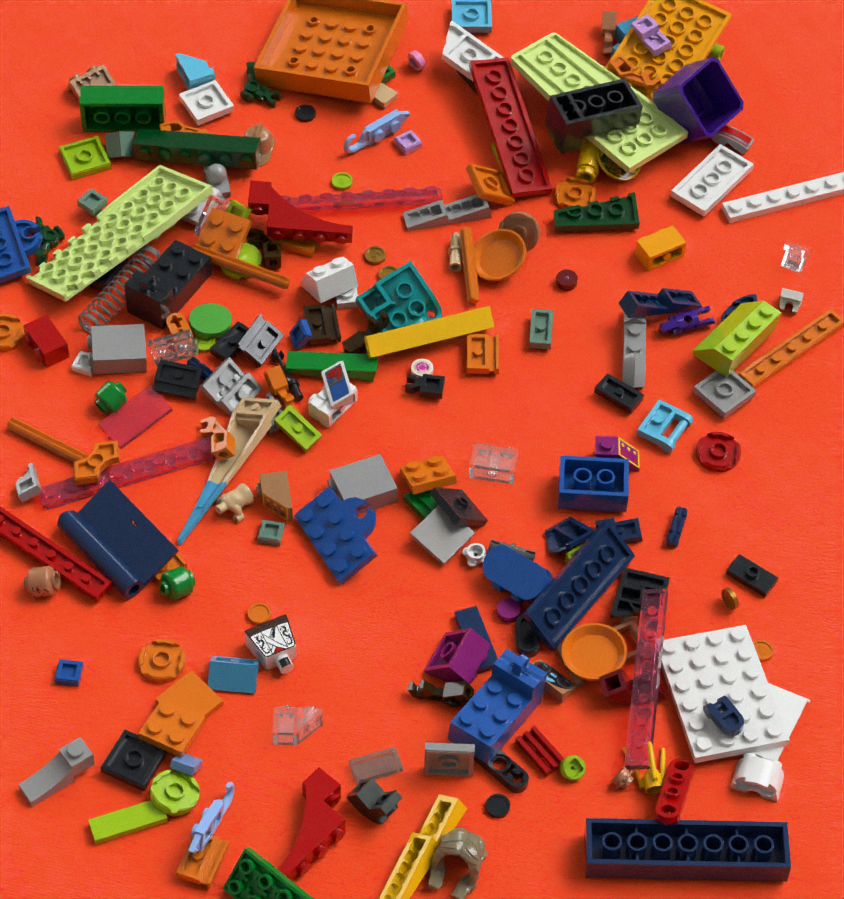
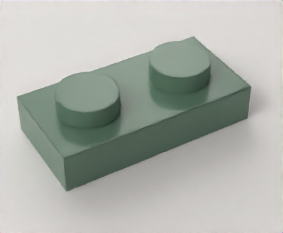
(541, 329)

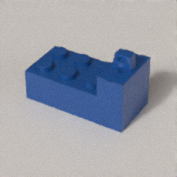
(499, 706)

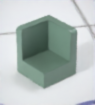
(120, 144)

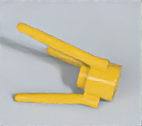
(652, 779)

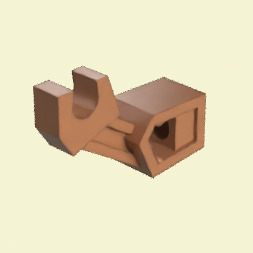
(608, 30)

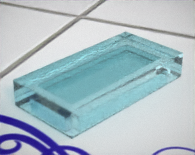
(376, 765)

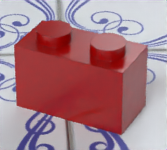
(45, 341)

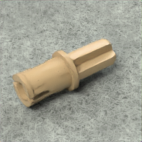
(455, 253)

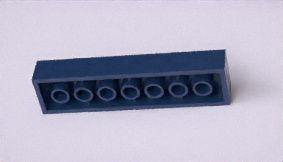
(687, 850)

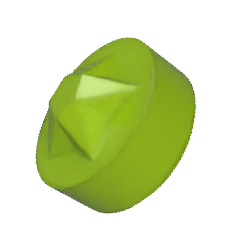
(572, 768)

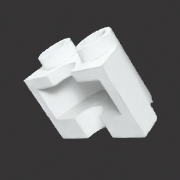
(759, 776)

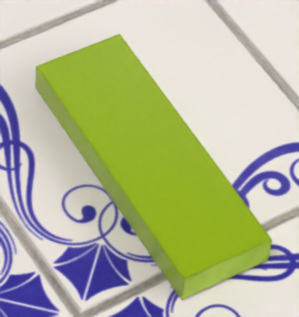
(126, 821)

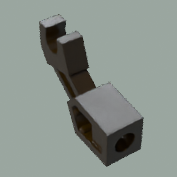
(270, 250)
(356, 343)
(453, 694)

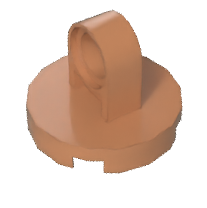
(524, 225)

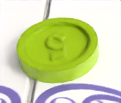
(342, 181)
(205, 344)

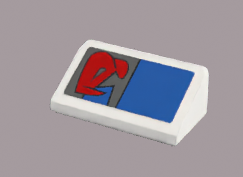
(337, 385)

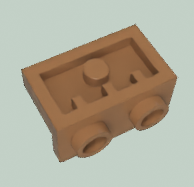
(94, 77)

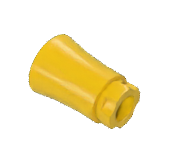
(587, 163)

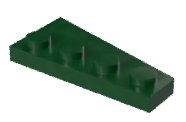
(607, 215)

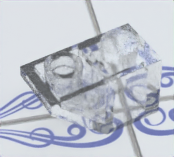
(295, 724)

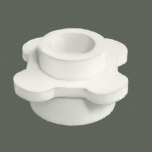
(474, 549)

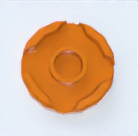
(574, 192)
(10, 332)
(162, 661)

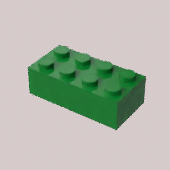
(122, 108)

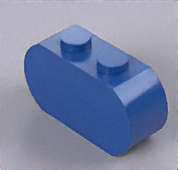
(515, 573)

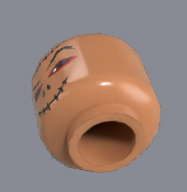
(42, 581)

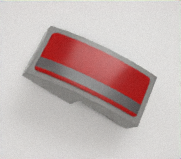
(737, 139)

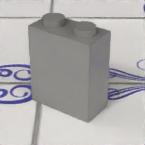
(117, 349)
(366, 480)

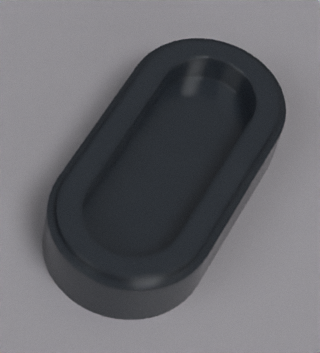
(526, 638)

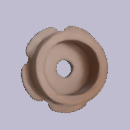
(623, 778)

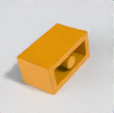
(660, 248)

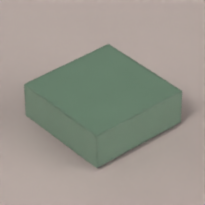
(271, 532)

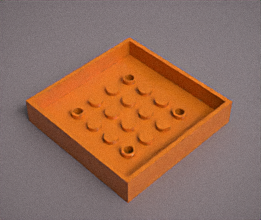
(332, 47)

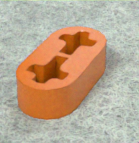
(180, 319)

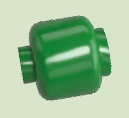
(111, 397)
(177, 583)

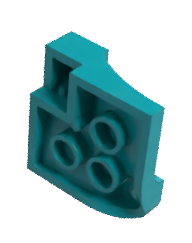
(402, 297)

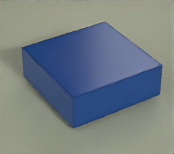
(300, 334)
(69, 673)

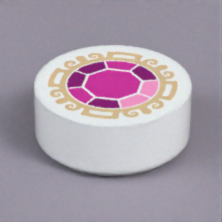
(421, 367)

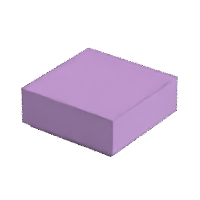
(408, 142)

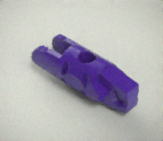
(678, 325)

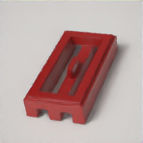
(521, 742)

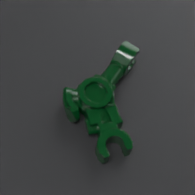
(254, 90)
(50, 240)

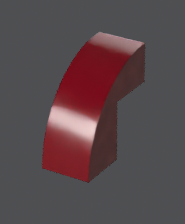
(618, 688)

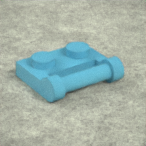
(658, 422)

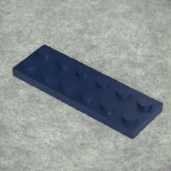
(578, 585)

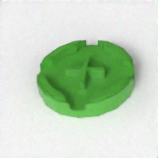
(210, 320)

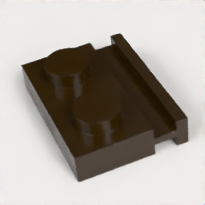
(322, 323)

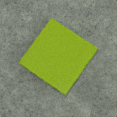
(85, 157)

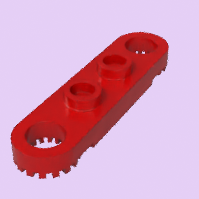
(674, 791)

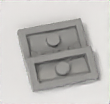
(229, 385)

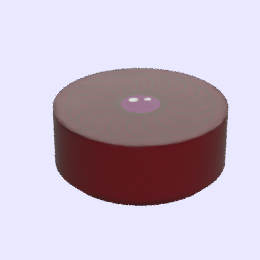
(566, 280)

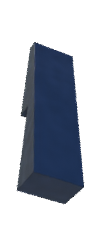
(665, 302)

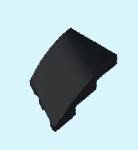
(630, 591)

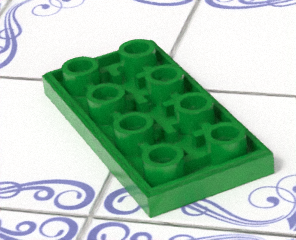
(258, 879)

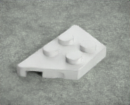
(463, 47)

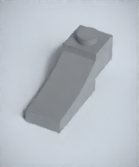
(58, 772)

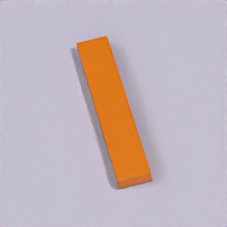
(792, 349)

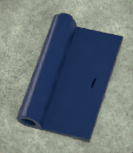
(112, 542)

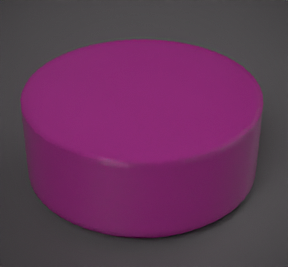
(508, 610)

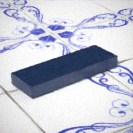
(472, 619)

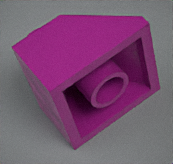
(458, 656)

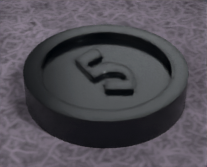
(305, 113)
(497, 806)

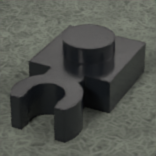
(429, 386)

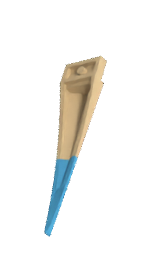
(248, 426)

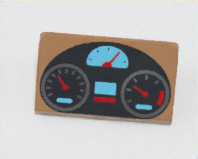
(556, 684)

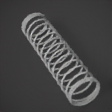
(145, 258)

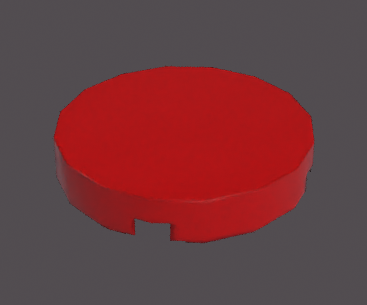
(718, 452)

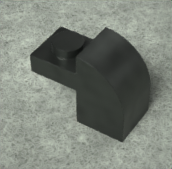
(373, 801)

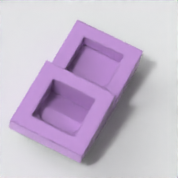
(650, 35)

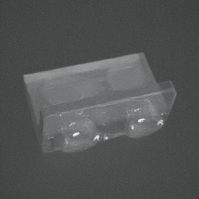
(174, 347)

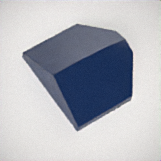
(566, 535)

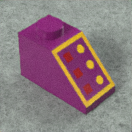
(616, 448)

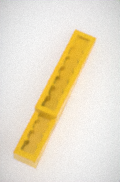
(429, 331)
(421, 846)

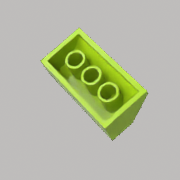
(738, 336)

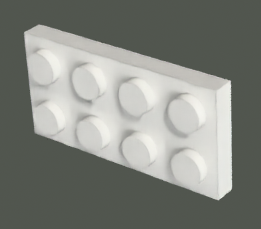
(712, 180)

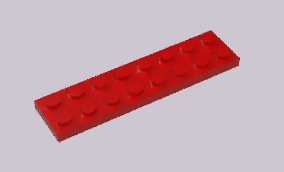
(510, 127)

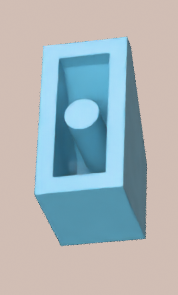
(193, 71)

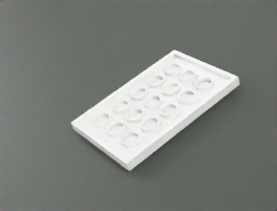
(714, 665)

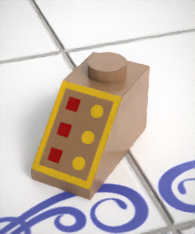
(276, 494)

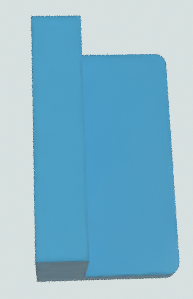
(233, 674)

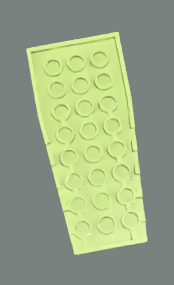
(120, 231)

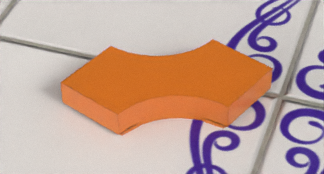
(91, 467)

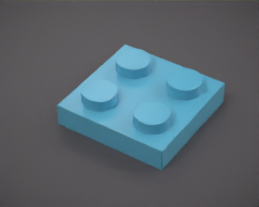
(473, 15)

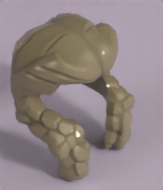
(463, 845)

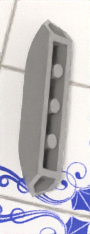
(634, 351)

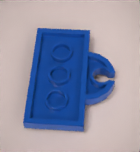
(15, 245)
(339, 532)

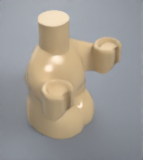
(234, 500)

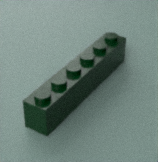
(197, 148)

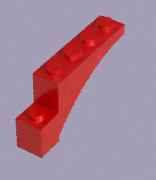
(290, 222)
(320, 824)

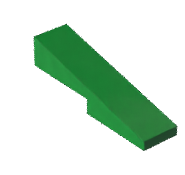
(313, 363)

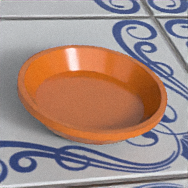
(499, 254)
(593, 651)

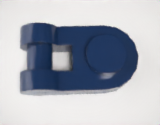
(730, 721)

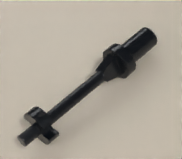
(293, 384)

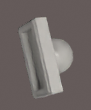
(217, 177)

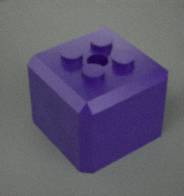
(699, 99)

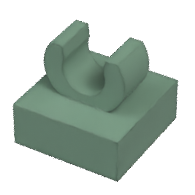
(92, 202)

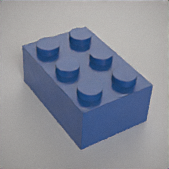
(593, 483)

